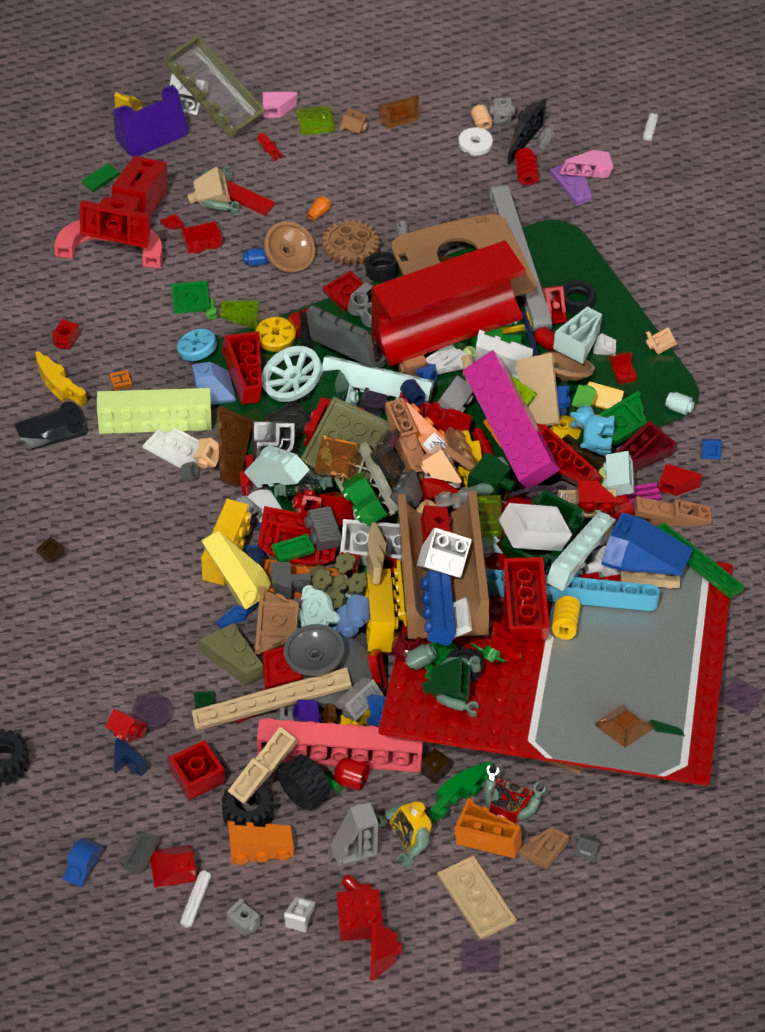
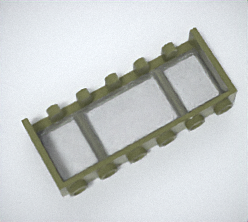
(214, 86)

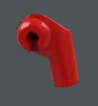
(351, 884)

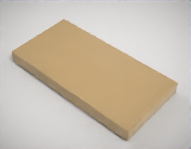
(539, 375)
(476, 897)

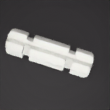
(650, 127)

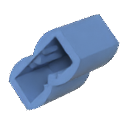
(352, 615)

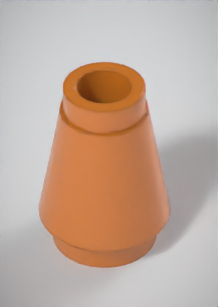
(318, 208)

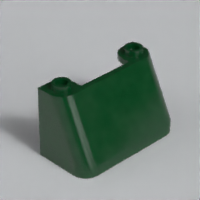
(572, 516)

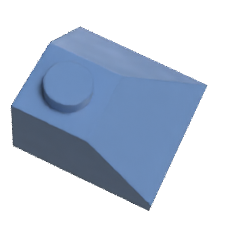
(217, 379)

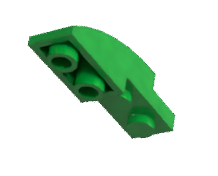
(463, 785)

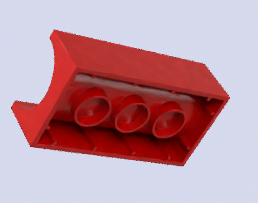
(445, 303)

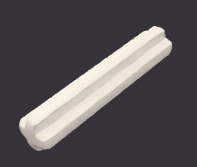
(195, 899)

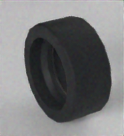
(381, 273)
(578, 287)

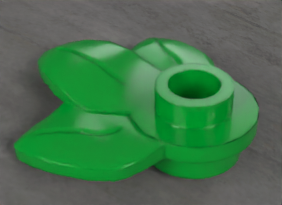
(489, 653)

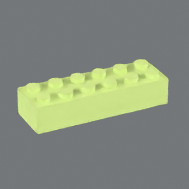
(153, 410)

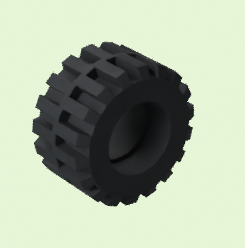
(18, 763)
(304, 782)
(259, 817)

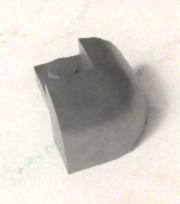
(273, 433)

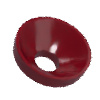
(401, 646)

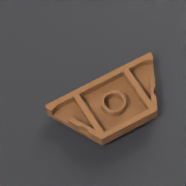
(275, 620)

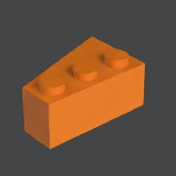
(487, 832)

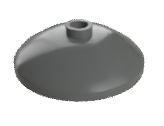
(312, 642)

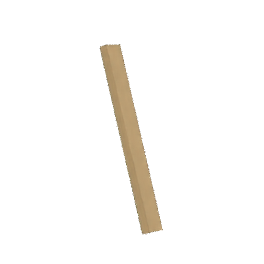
(271, 699)

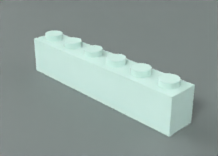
(375, 378)

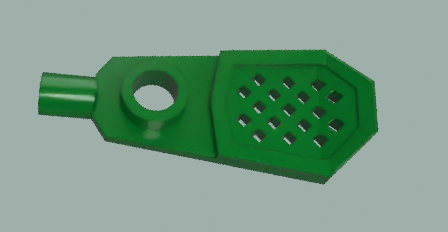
(442, 653)

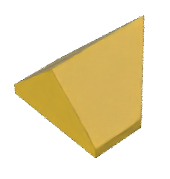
(127, 100)

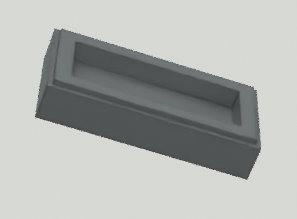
(141, 853)

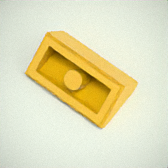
(606, 395)

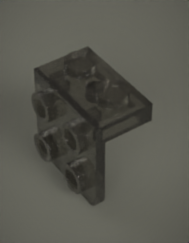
(386, 458)

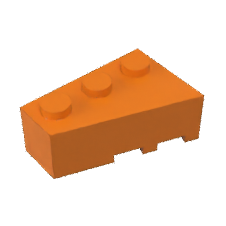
(259, 843)

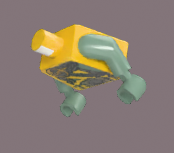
(411, 827)

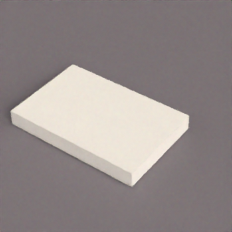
(173, 446)

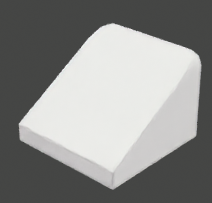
(604, 345)

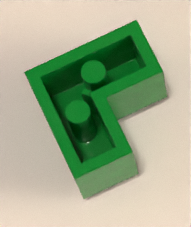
(366, 502)

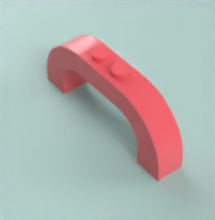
(70, 238)

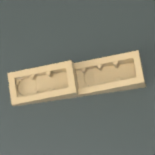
(263, 765)

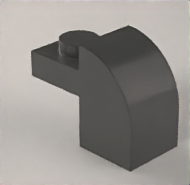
(284, 582)

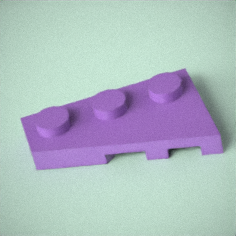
(574, 186)

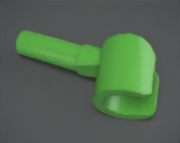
(211, 313)

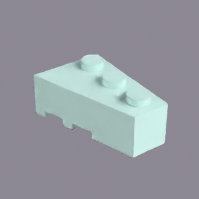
(276, 466)

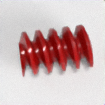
(526, 166)

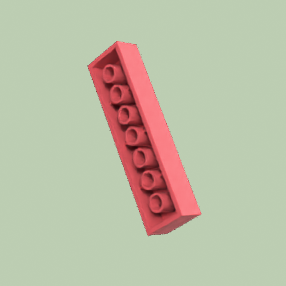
(332, 742)

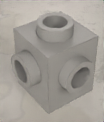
(502, 110)

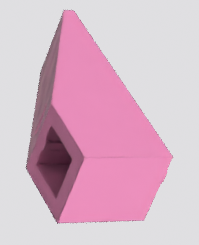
(589, 164)

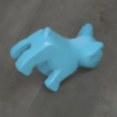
(594, 428)

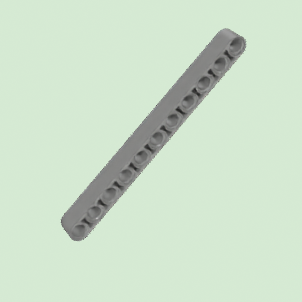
(534, 301)

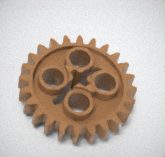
(350, 242)

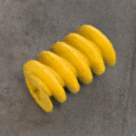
(565, 617)

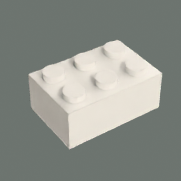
(535, 527)

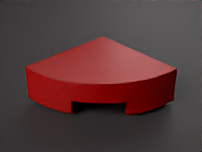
(172, 222)

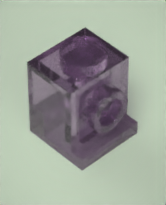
(373, 402)

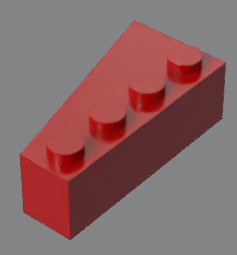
(243, 362)
(571, 464)

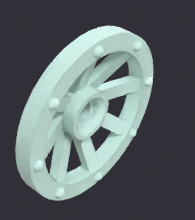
(293, 375)

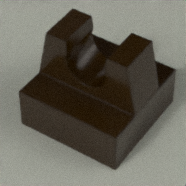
(50, 550)

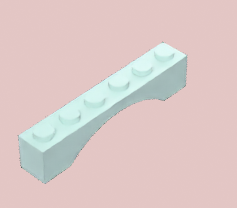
(570, 560)

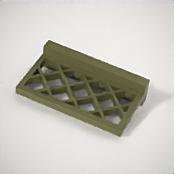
(379, 478)

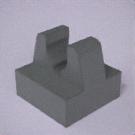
(587, 847)

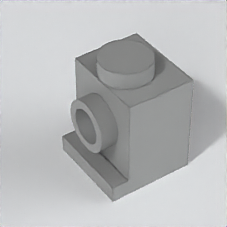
(243, 925)

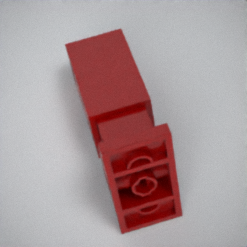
(128, 210)

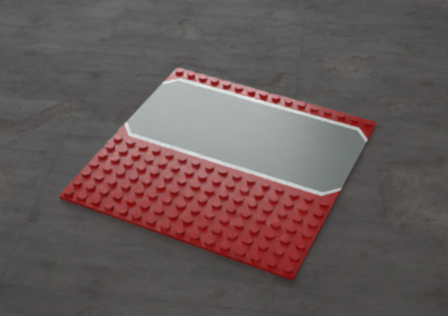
(548, 701)

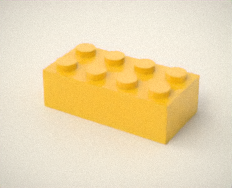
(234, 525)
(381, 612)

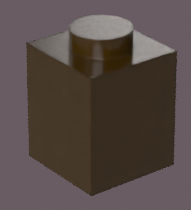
(435, 766)

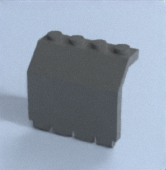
(344, 337)

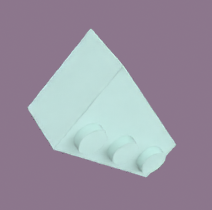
(578, 334)

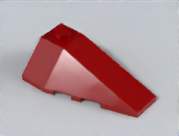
(443, 417)

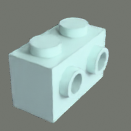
(619, 473)

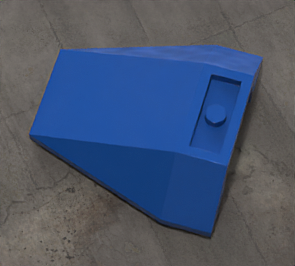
(644, 548)

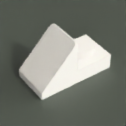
(298, 914)

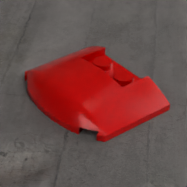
(282, 525)

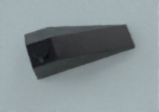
(528, 124)

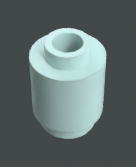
(680, 403)

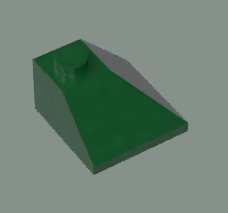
(330, 385)

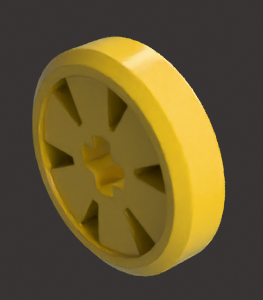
(279, 326)

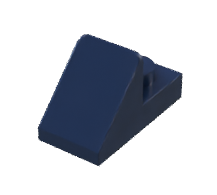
(126, 756)

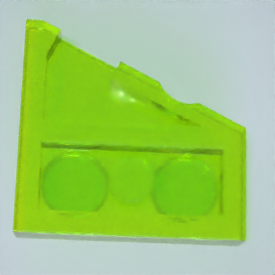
(240, 312)

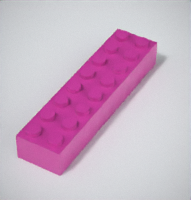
(511, 420)

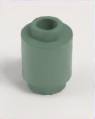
(421, 656)

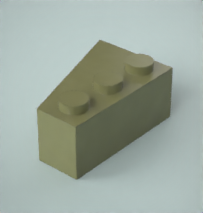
(233, 654)

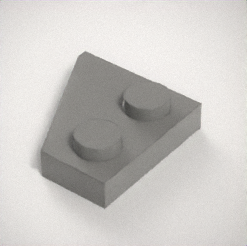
(446, 499)

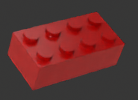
(525, 598)

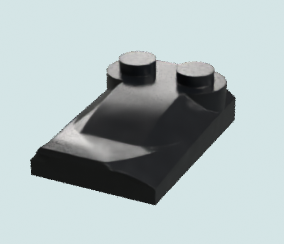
(52, 426)

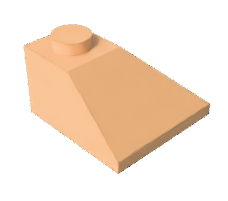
(440, 465)

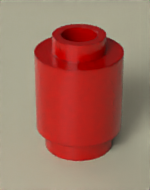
(545, 338)

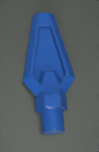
(234, 615)

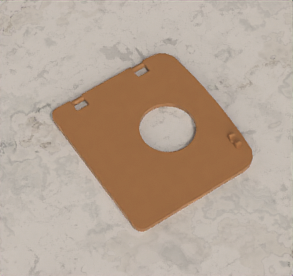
(480, 231)

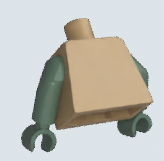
(212, 190)

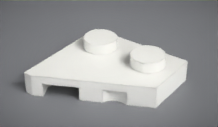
(447, 359)

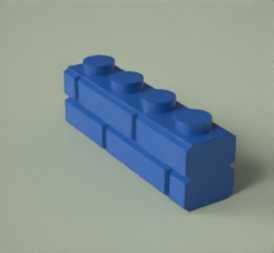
(438, 607)

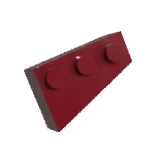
(648, 446)

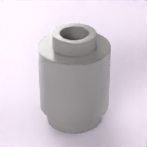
(253, 508)

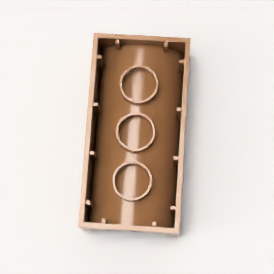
(473, 579)

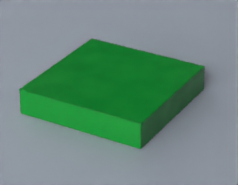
(190, 297)

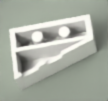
(507, 351)

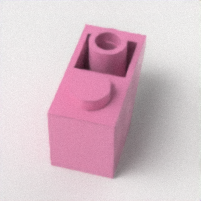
(278, 103)

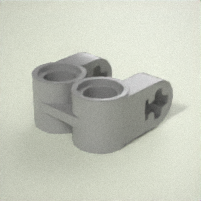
(364, 307)

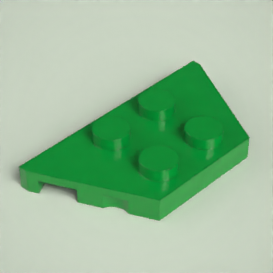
(628, 418)

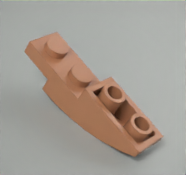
(407, 444)
(673, 514)

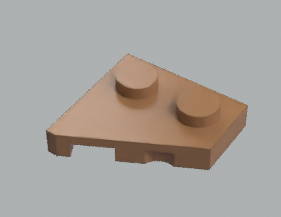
(545, 847)

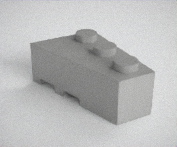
(357, 835)

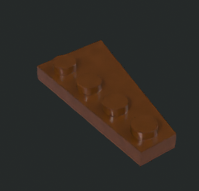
(233, 443)

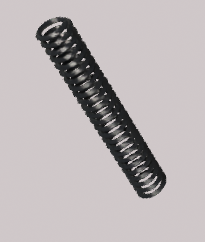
(305, 330)

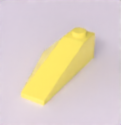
(237, 569)

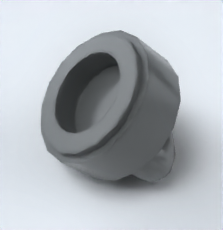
(189, 471)

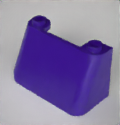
(151, 126)

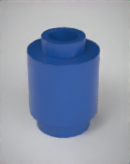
(255, 257)

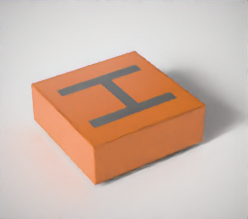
(120, 380)

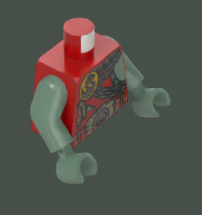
(511, 799)

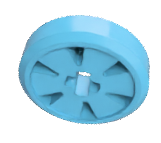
(197, 344)

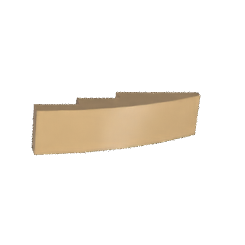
(375, 553)

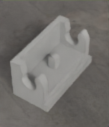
(355, 699)

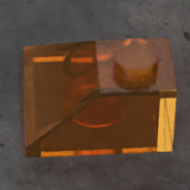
(399, 112)
(336, 458)
(624, 725)

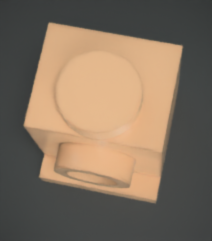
(207, 453)

